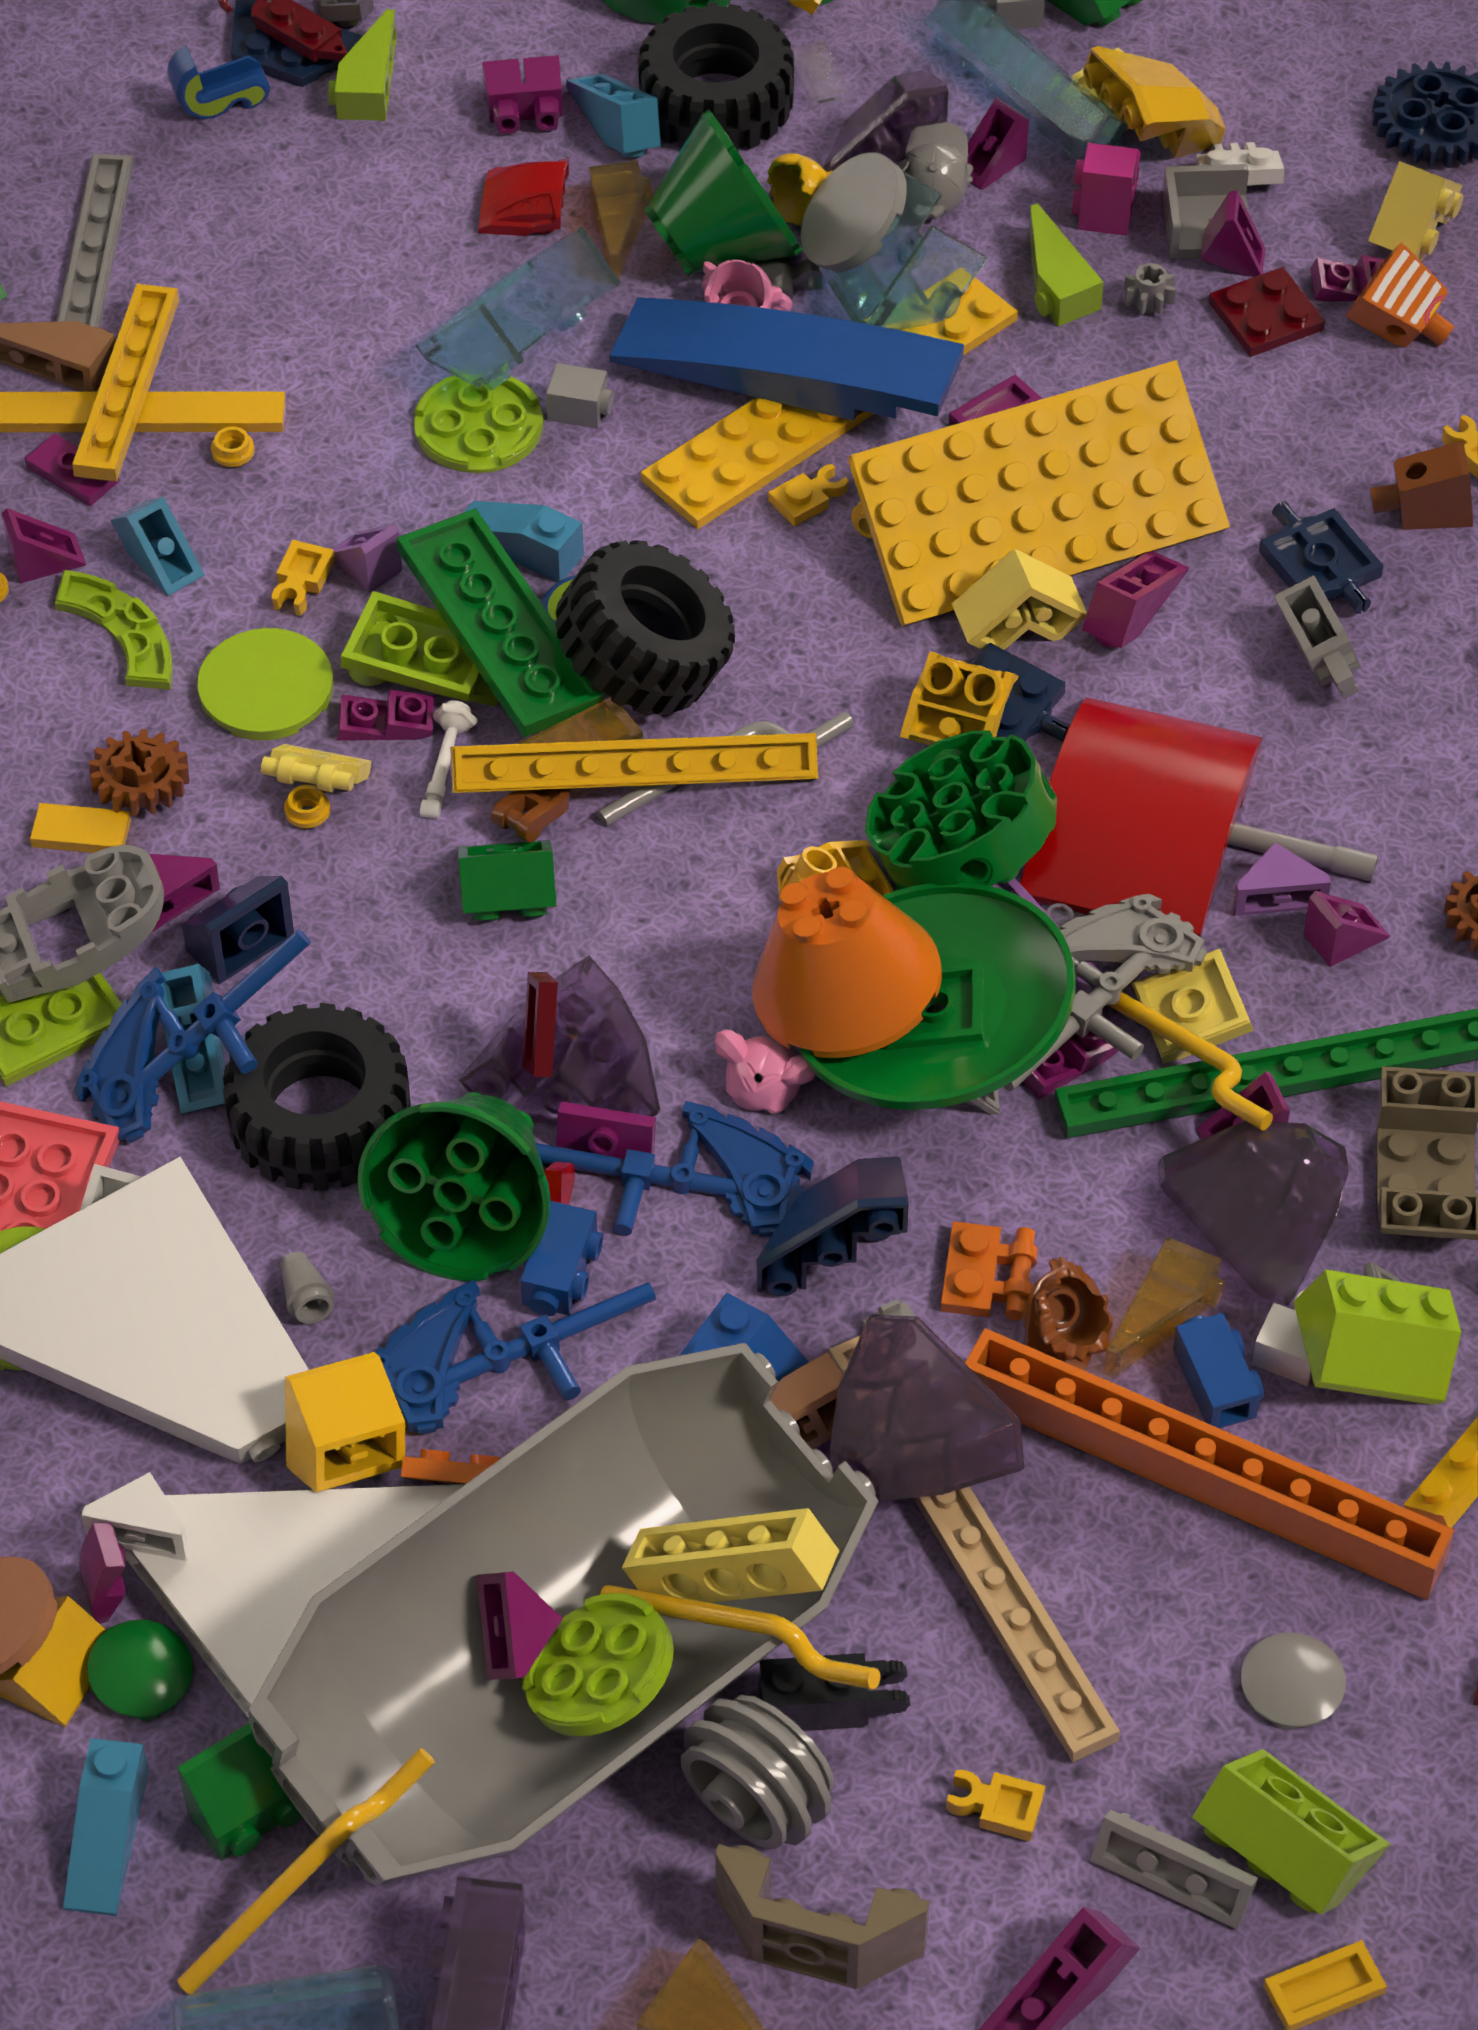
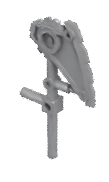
(1125, 934)

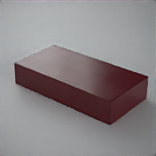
(540, 1024)

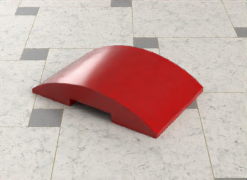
(1141, 811)

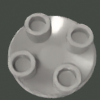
(1293, 1680)

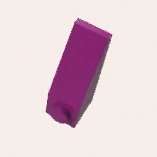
(1131, 598)
(1066, 1976)

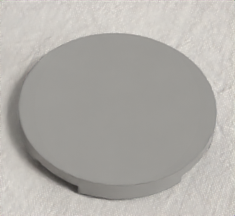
(853, 212)

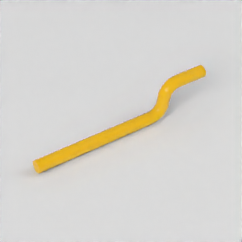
(1205, 1051)
(759, 1623)
(303, 1867)

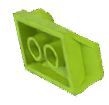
(411, 648)

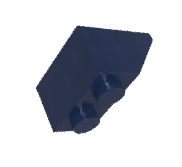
(240, 927)

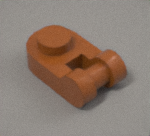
(541, 808)

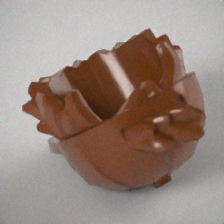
(1067, 1315)

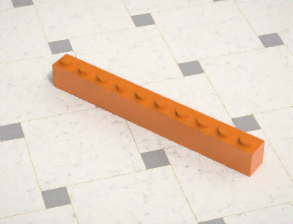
(1214, 1466)

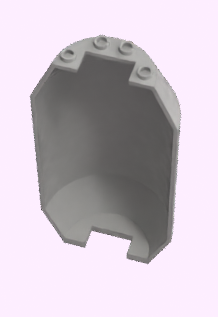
(398, 1645)

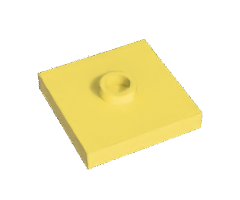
(1198, 1001)

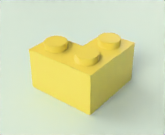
(1414, 208)
(1017, 598)

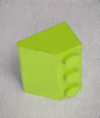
(1379, 1336)
(1288, 1831)

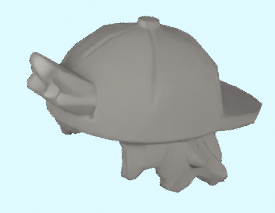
(940, 160)

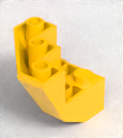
(1154, 100)

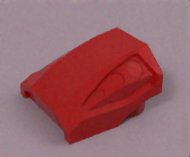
(524, 198)

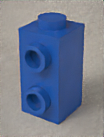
(558, 1265)
(1216, 1370)

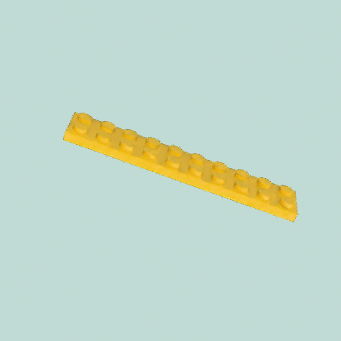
(773, 437)

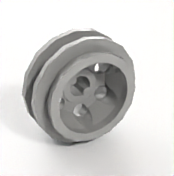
(757, 1771)

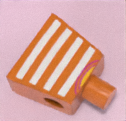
(1402, 301)

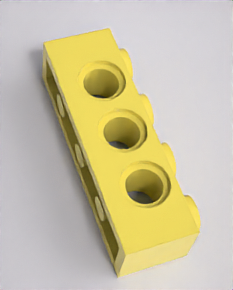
(733, 1557)

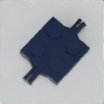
(1322, 548)
(1030, 699)

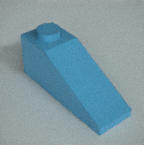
(618, 112)
(535, 536)
(201, 1078)
(105, 1825)

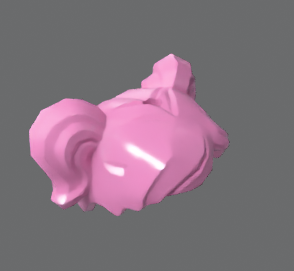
(743, 285)
(781, 1071)

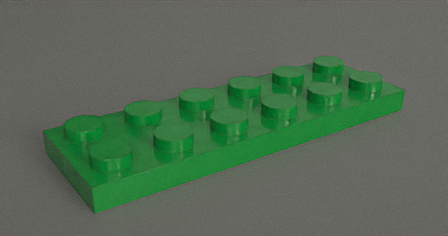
(497, 621)

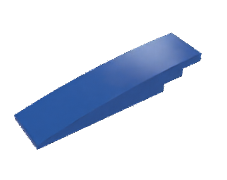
(790, 356)

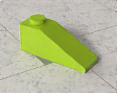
(366, 73)
(1062, 278)

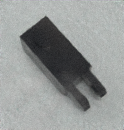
(830, 1705)

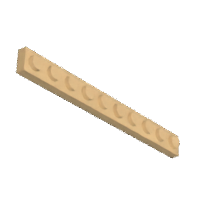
(1014, 1614)

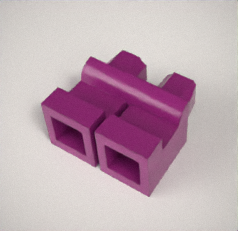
(513, 101)

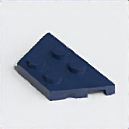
(275, 57)

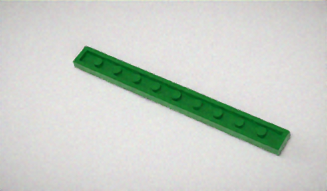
(1294, 1066)

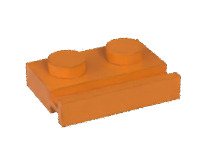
(437, 1467)

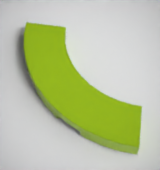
(127, 620)

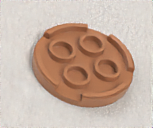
(25, 1610)

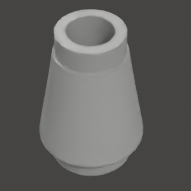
(305, 1289)

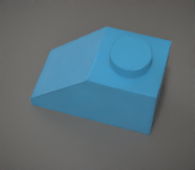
(158, 544)

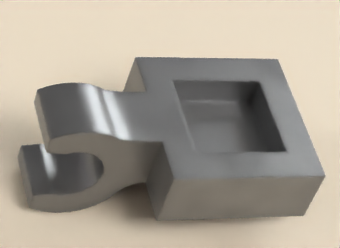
(803, 277)

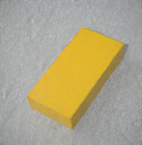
(79, 828)
(1324, 1986)

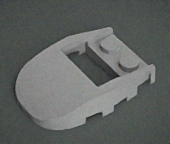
(117, 902)

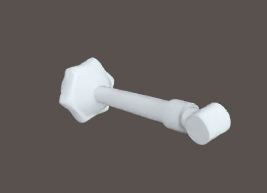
(455, 719)

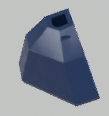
(826, 1219)

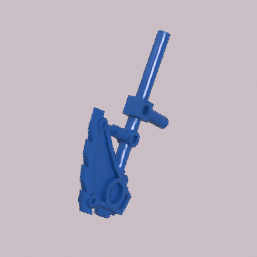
(122, 1062)
(757, 1166)
(422, 1355)

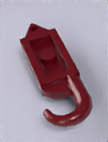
(297, 28)

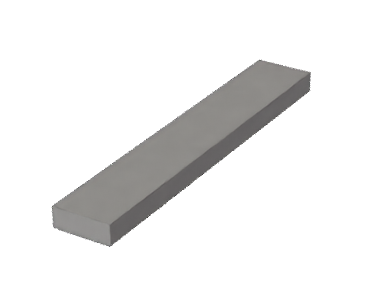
(96, 239)

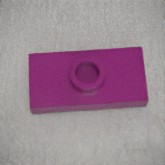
(54, 463)
(604, 1130)

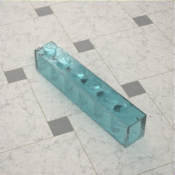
(1024, 74)

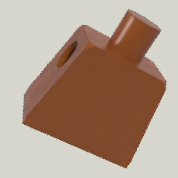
(1429, 489)

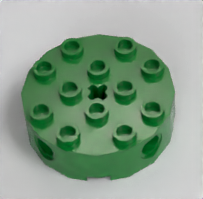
(962, 812)

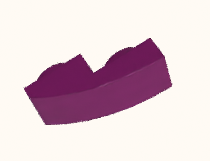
(1340, 281)
(398, 718)
(1068, 1063)
(101, 1570)

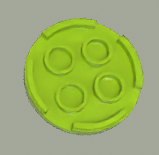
(478, 427)
(265, 683)
(600, 1666)

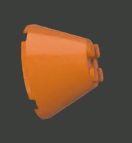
(843, 968)

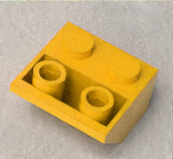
(342, 1423)

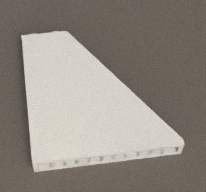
(152, 1317)
(261, 1563)

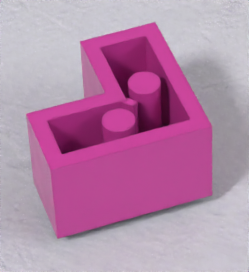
(1107, 188)

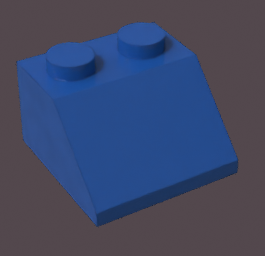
(738, 1323)

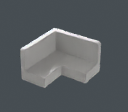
(1191, 200)

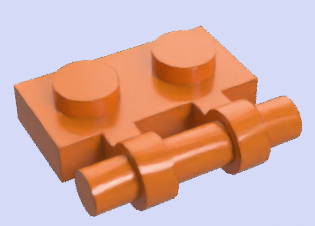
(972, 1270)

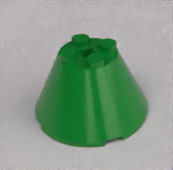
(716, 207)
(457, 1186)

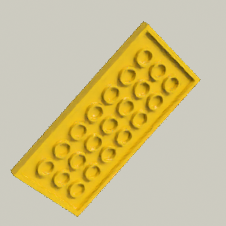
(1056, 478)

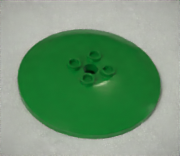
(1004, 993)

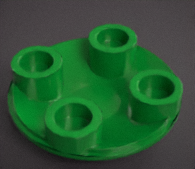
(139, 1669)

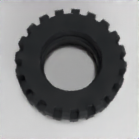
(724, 43)
(645, 627)
(306, 1046)

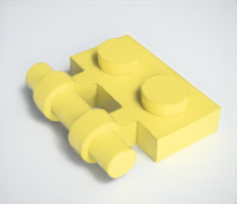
(315, 767)

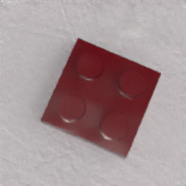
(1266, 311)

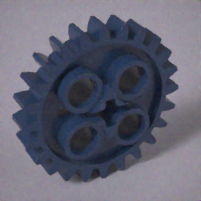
(1429, 114)

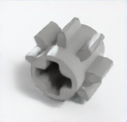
(1150, 288)

